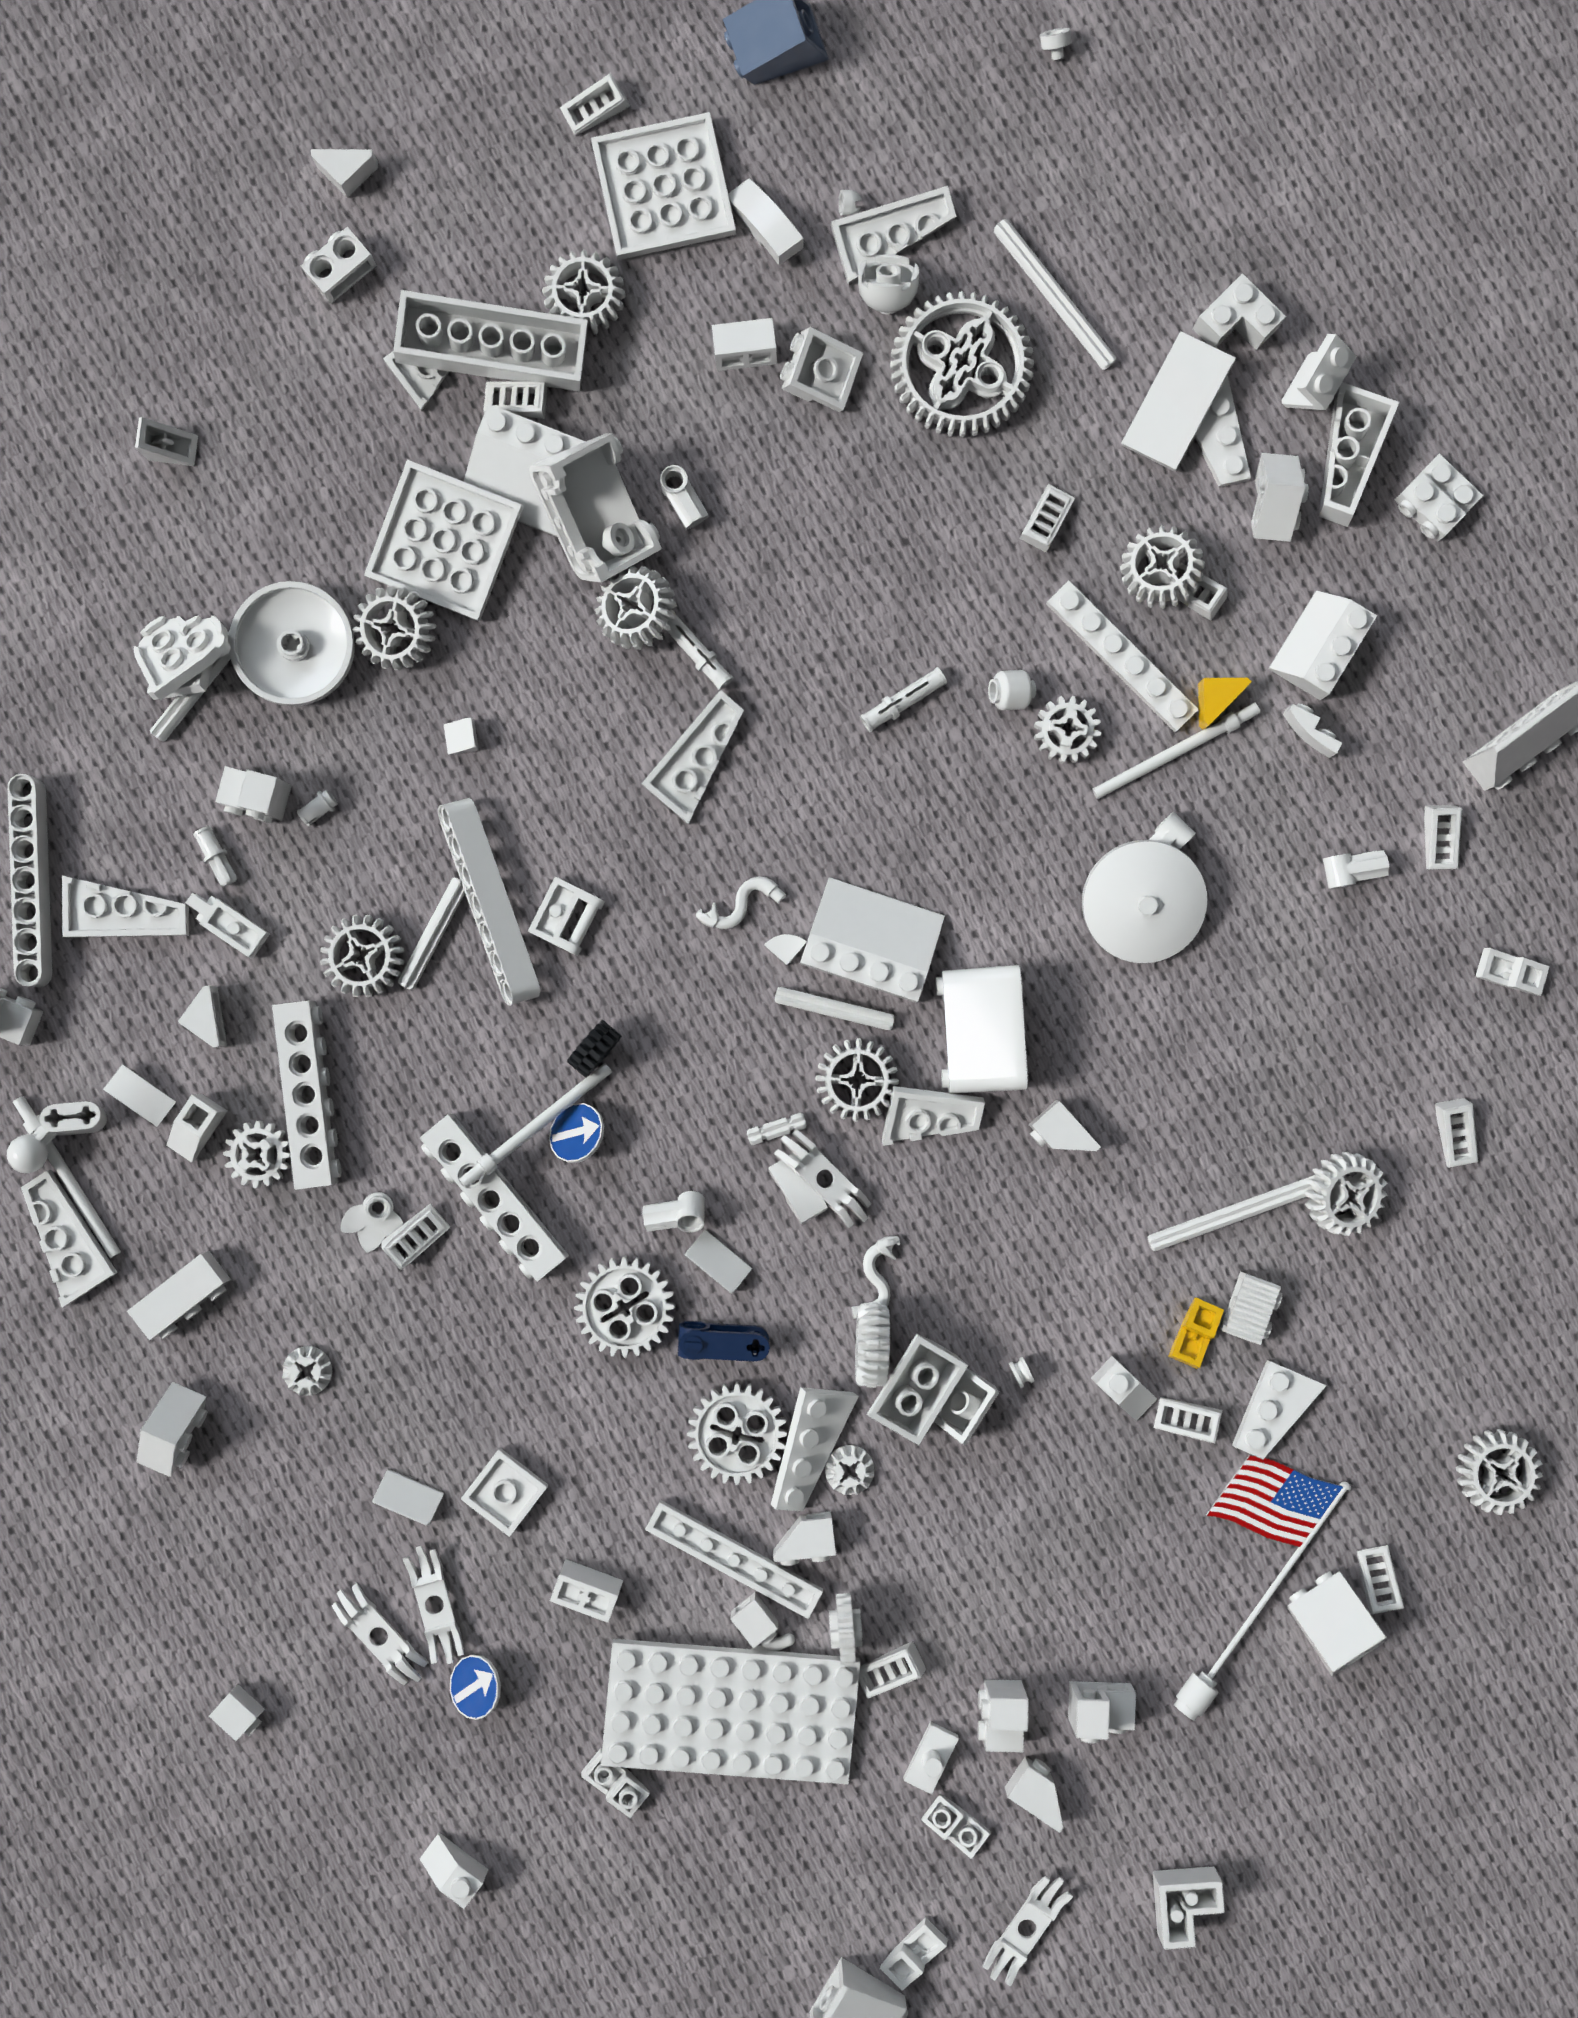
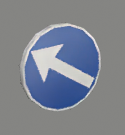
(576, 1133)
(475, 1686)

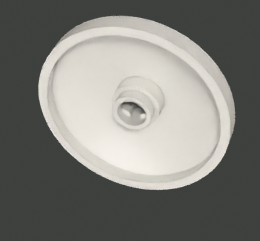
(291, 643)
(1144, 901)

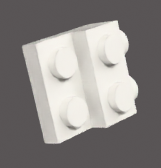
(820, 369)
(1438, 498)

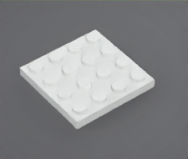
(663, 186)
(443, 540)

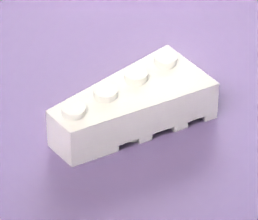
(1355, 440)

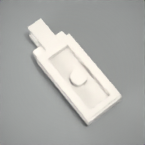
(228, 924)

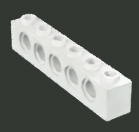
(297, 1110)
(511, 1203)

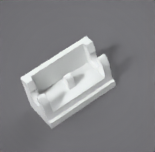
(744, 344)
(586, 1590)

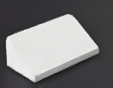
(718, 1261)
(408, 1497)

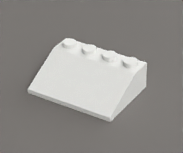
(502, 459)
(1525, 739)
(872, 940)

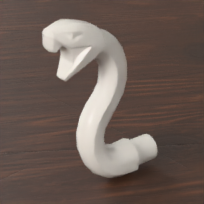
(759, 883)
(882, 1246)

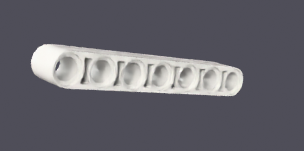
(20, 869)
(488, 901)

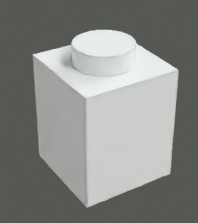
(755, 1621)
(237, 1713)

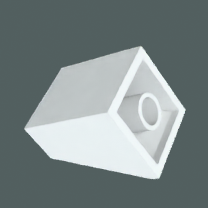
(1335, 1622)
(857, 1995)

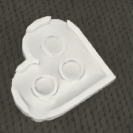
(179, 650)

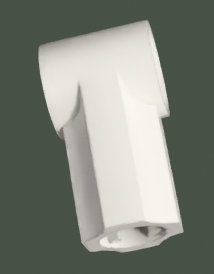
(684, 498)
(1173, 831)
(1348, 869)
(685, 1213)

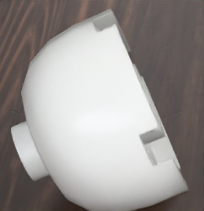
(888, 283)

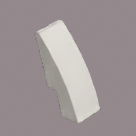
(766, 221)

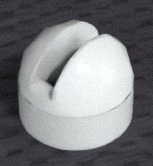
(847, 202)

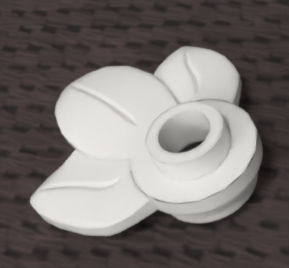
(371, 1225)

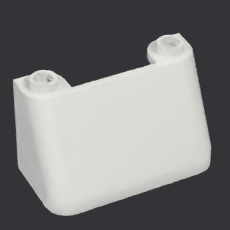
(584, 498)
(983, 1029)

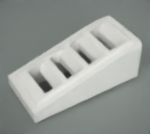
(610, 109)
(525, 387)
(1035, 538)
(1198, 605)
(1431, 837)
(1443, 1113)
(421, 1243)
(1190, 1408)
(1368, 1581)
(913, 1659)

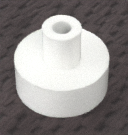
(1056, 40)
(618, 539)

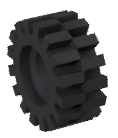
(594, 1048)

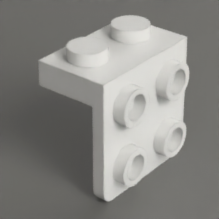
(1320, 375)

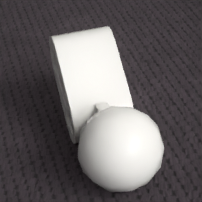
(30, 1152)

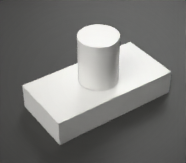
(931, 1758)

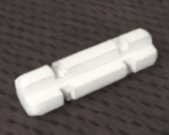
(776, 1128)

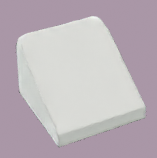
(461, 736)

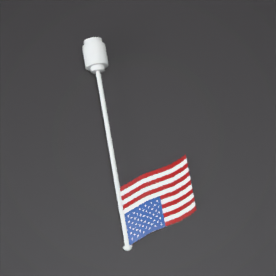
(1279, 1507)

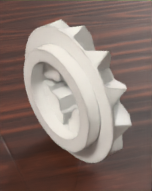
(321, 1370)
(848, 1455)

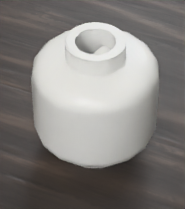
(1011, 690)

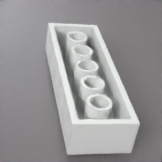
(490, 340)

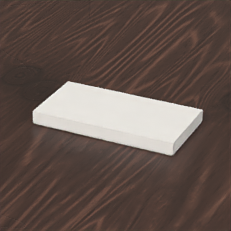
(1178, 401)

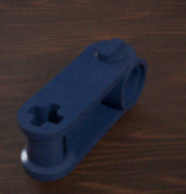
(721, 1341)

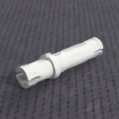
(704, 659)
(902, 700)

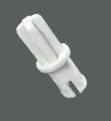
(215, 856)

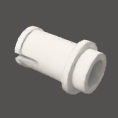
(317, 807)

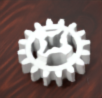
(1081, 731)
(267, 1163)
(845, 1628)

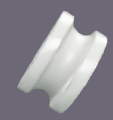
(1021, 1372)

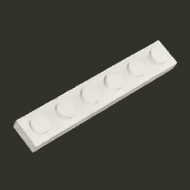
(1122, 656)
(734, 1559)

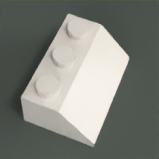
(1322, 643)
(917, 1389)

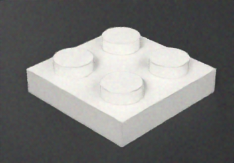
(504, 1492)

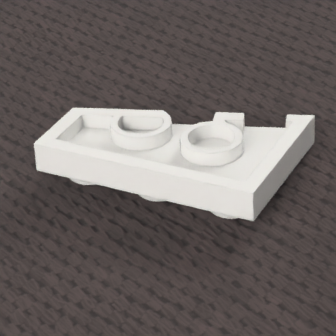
(416, 380)
(927, 1112)
(1274, 1407)

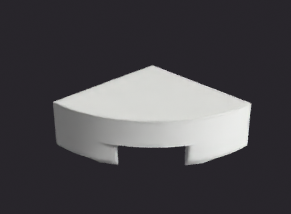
(785, 946)

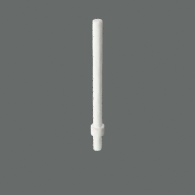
(1228, 724)
(31, 1124)
(488, 1163)

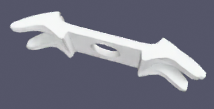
(808, 1169)
(370, 1618)
(440, 1622)
(1018, 1945)

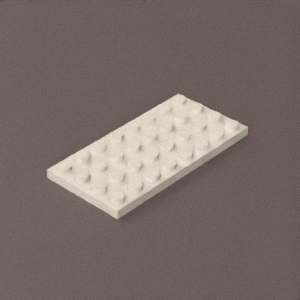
(730, 1711)

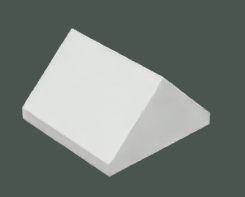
(966, 1406)

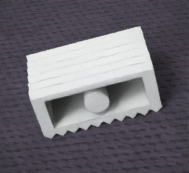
(1251, 1308)

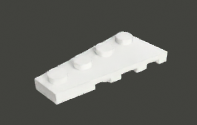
(890, 228)
(689, 764)
(811, 1438)

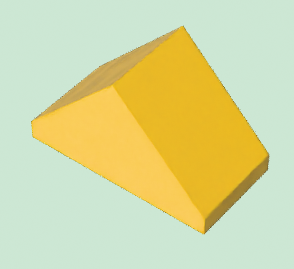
(1216, 696)

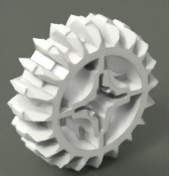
(560, 289)
(1149, 546)
(643, 586)
(396, 615)
(337, 968)
(858, 1053)
(1334, 1193)
(872, 1345)
(1521, 1487)

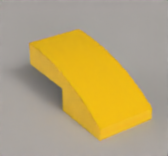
(1195, 1333)

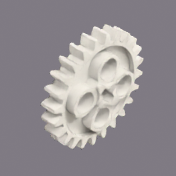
(610, 1283)
(729, 1460)

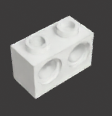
(344, 270)

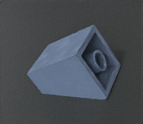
(773, 39)

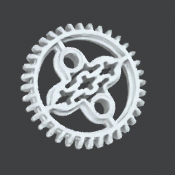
(989, 314)

